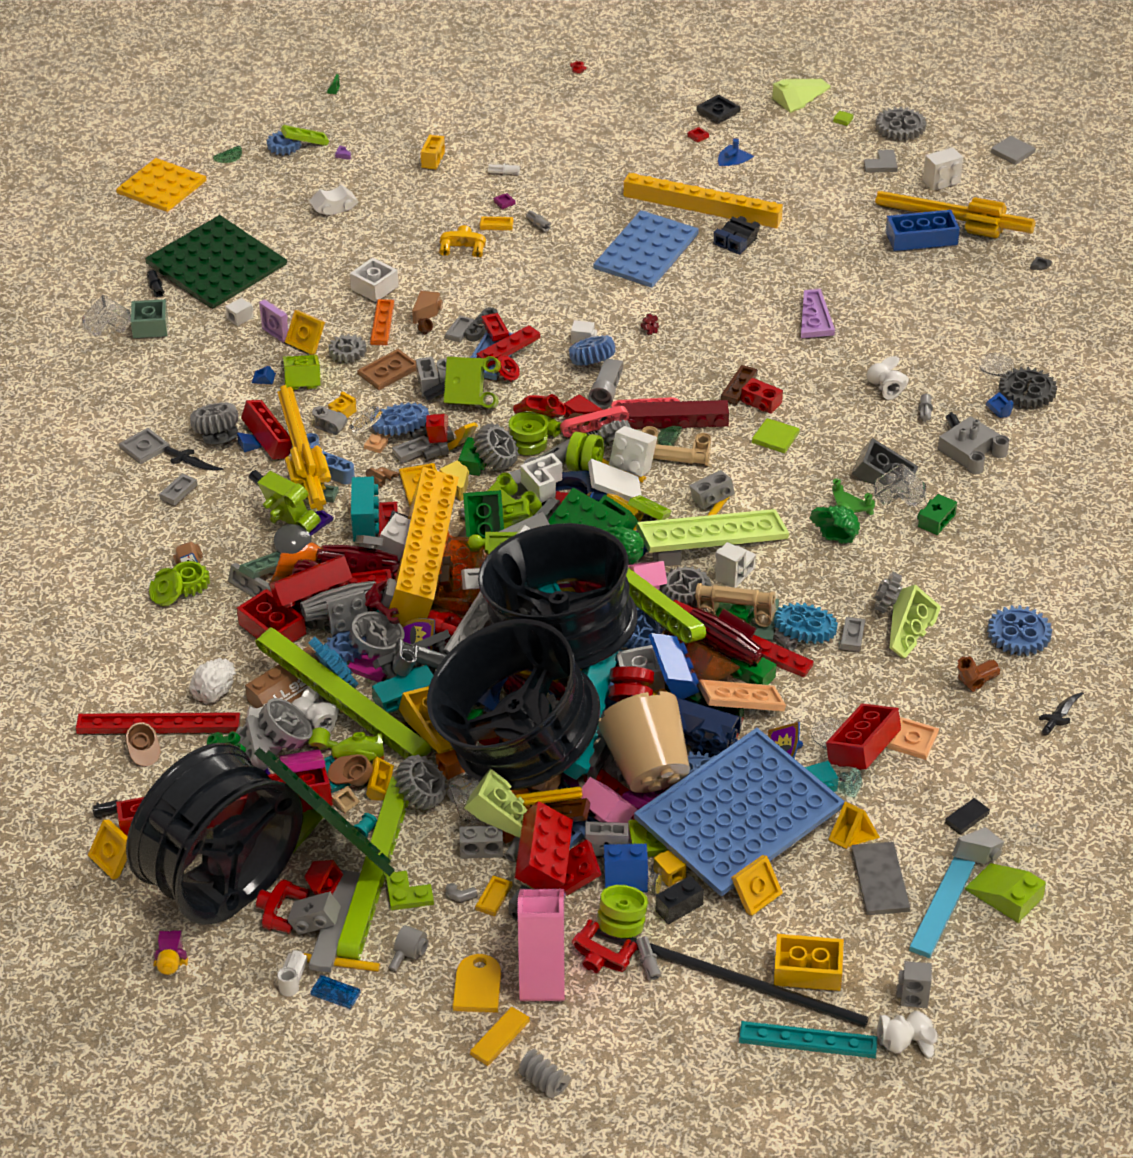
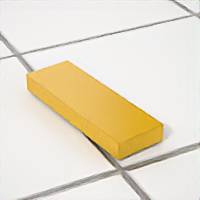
(499, 1036)

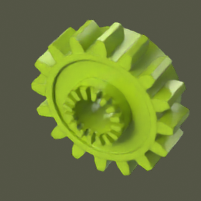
(194, 577)

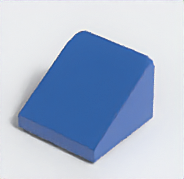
(264, 376)
(248, 442)

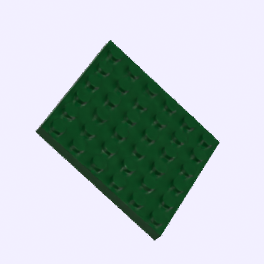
(215, 261)
(325, 810)

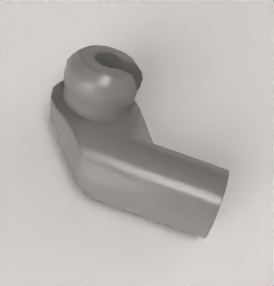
(458, 895)

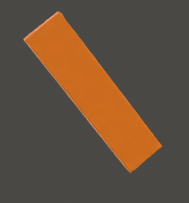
(382, 322)

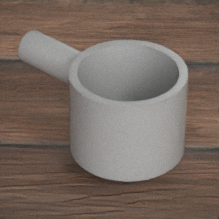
(408, 943)

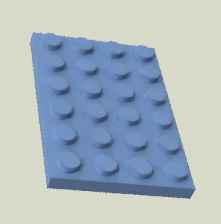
(646, 248)

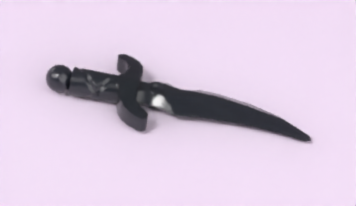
(184, 455)
(1056, 717)

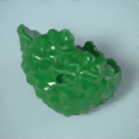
(836, 523)
(631, 540)

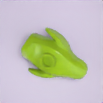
(360, 744)

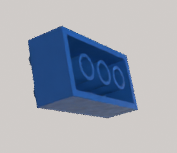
(922, 230)

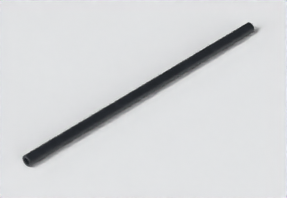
(747, 981)

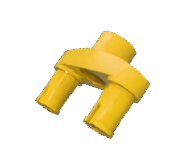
(462, 237)

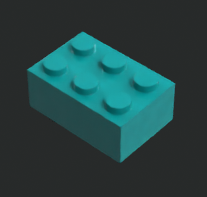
(364, 507)

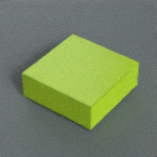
(843, 118)

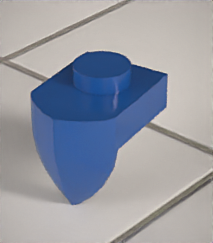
(1000, 405)

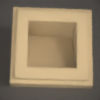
(345, 800)

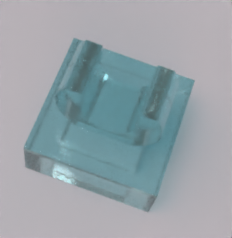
(851, 782)

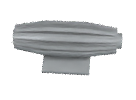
(337, 605)

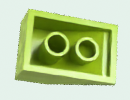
(302, 371)
(1008, 890)

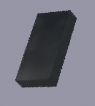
(967, 816)

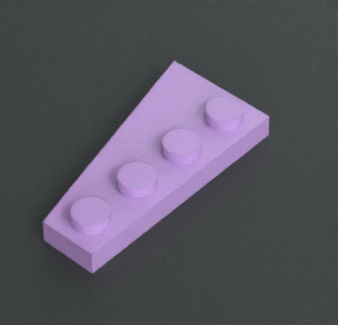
(815, 315)

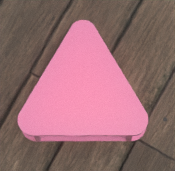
(541, 944)

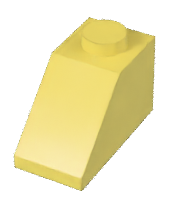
(458, 470)

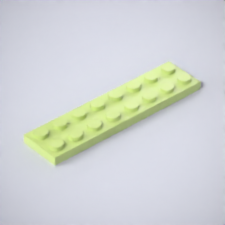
(712, 530)

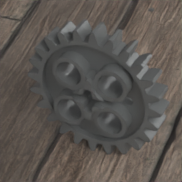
(1040, 390)

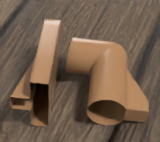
(380, 475)

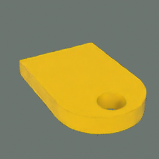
(477, 987)

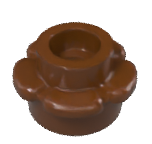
(425, 325)

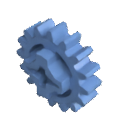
(280, 144)
(342, 645)

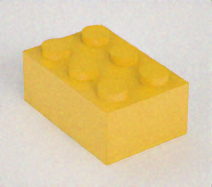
(808, 962)

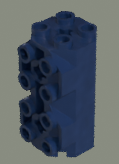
(708, 728)

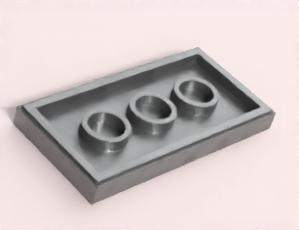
(880, 878)

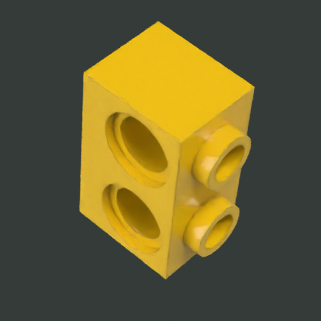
(432, 152)

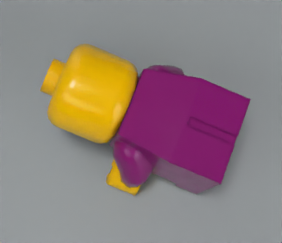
(170, 952)

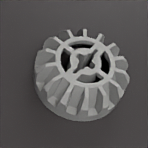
(379, 634)
(285, 724)

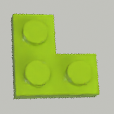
(404, 896)

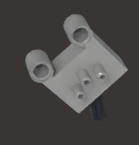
(970, 441)

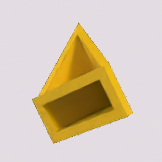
(852, 827)

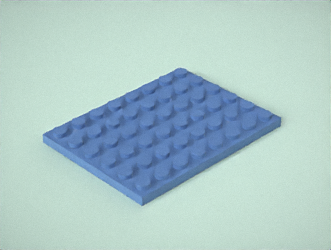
(738, 808)

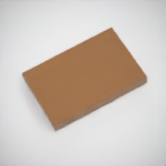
(387, 369)

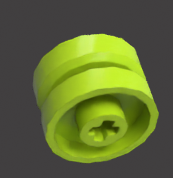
(529, 432)
(583, 449)
(622, 911)

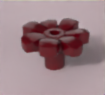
(649, 323)

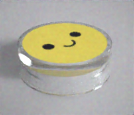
(654, 883)

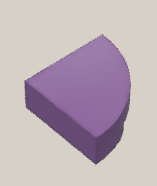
(342, 153)

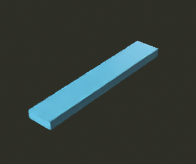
(942, 907)

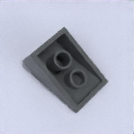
(878, 460)

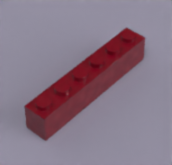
(679, 413)

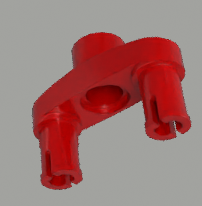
(544, 405)
(445, 621)
(273, 900)
(599, 956)

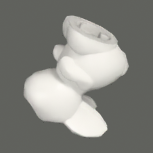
(890, 381)
(316, 711)
(899, 1033)

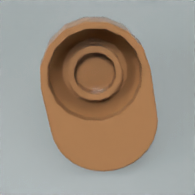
(142, 744)
(350, 769)

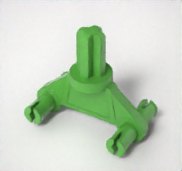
(851, 502)

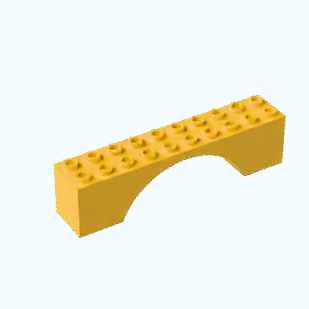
(424, 544)

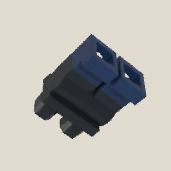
(736, 233)

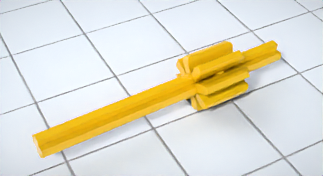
(981, 216)
(306, 464)

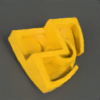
(462, 434)

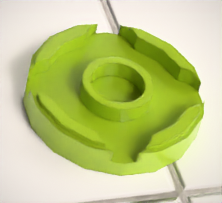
(165, 587)

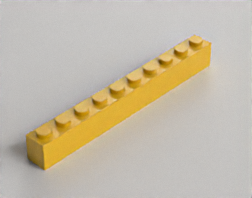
(702, 200)

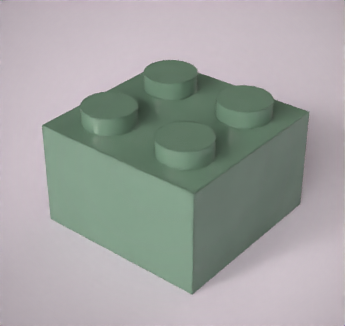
(149, 318)

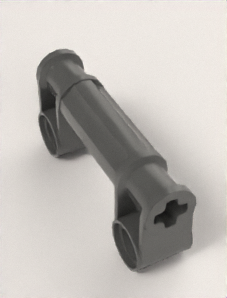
(407, 654)

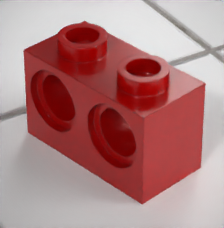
(761, 395)

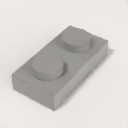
(411, 449)
(178, 489)
(852, 634)

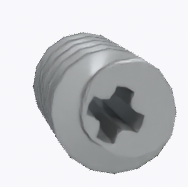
(543, 1074)

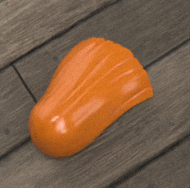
(287, 561)

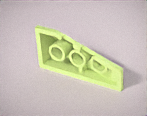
(796, 93)
(910, 618)
(496, 804)

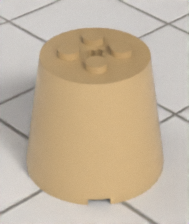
(647, 740)

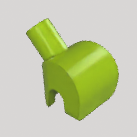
(321, 739)

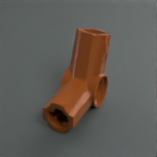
(975, 676)

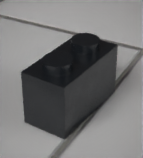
(679, 900)

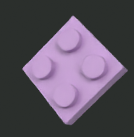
(273, 320)

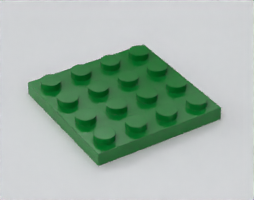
(585, 510)

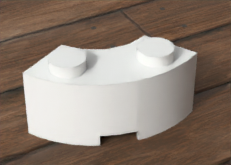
(333, 201)

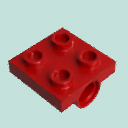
(581, 867)

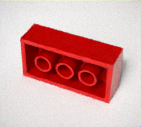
(863, 736)
(543, 848)

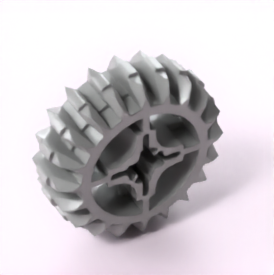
(214, 418)
(496, 447)
(682, 584)
(420, 782)

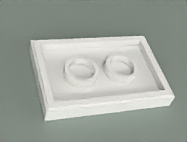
(613, 480)

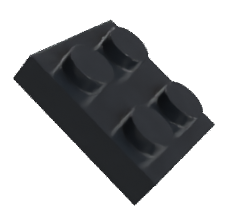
(718, 108)

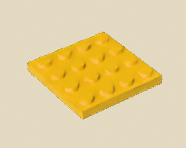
(161, 184)

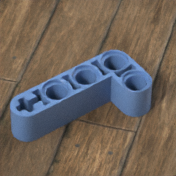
(340, 469)

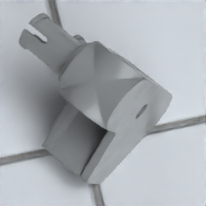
(254, 737)

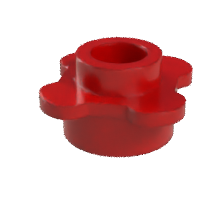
(578, 67)

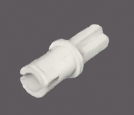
(504, 169)

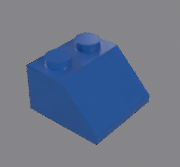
(626, 865)

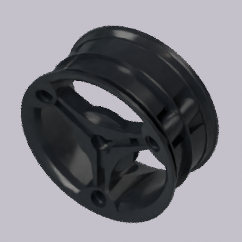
(591, 621)
(534, 738)
(237, 855)

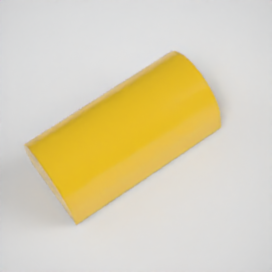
(379, 779)

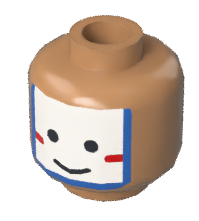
(188, 552)

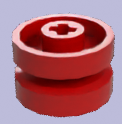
(629, 682)

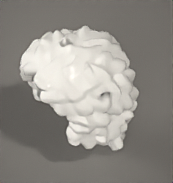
(212, 680)

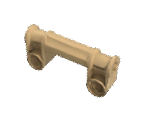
(698, 454)
(764, 603)

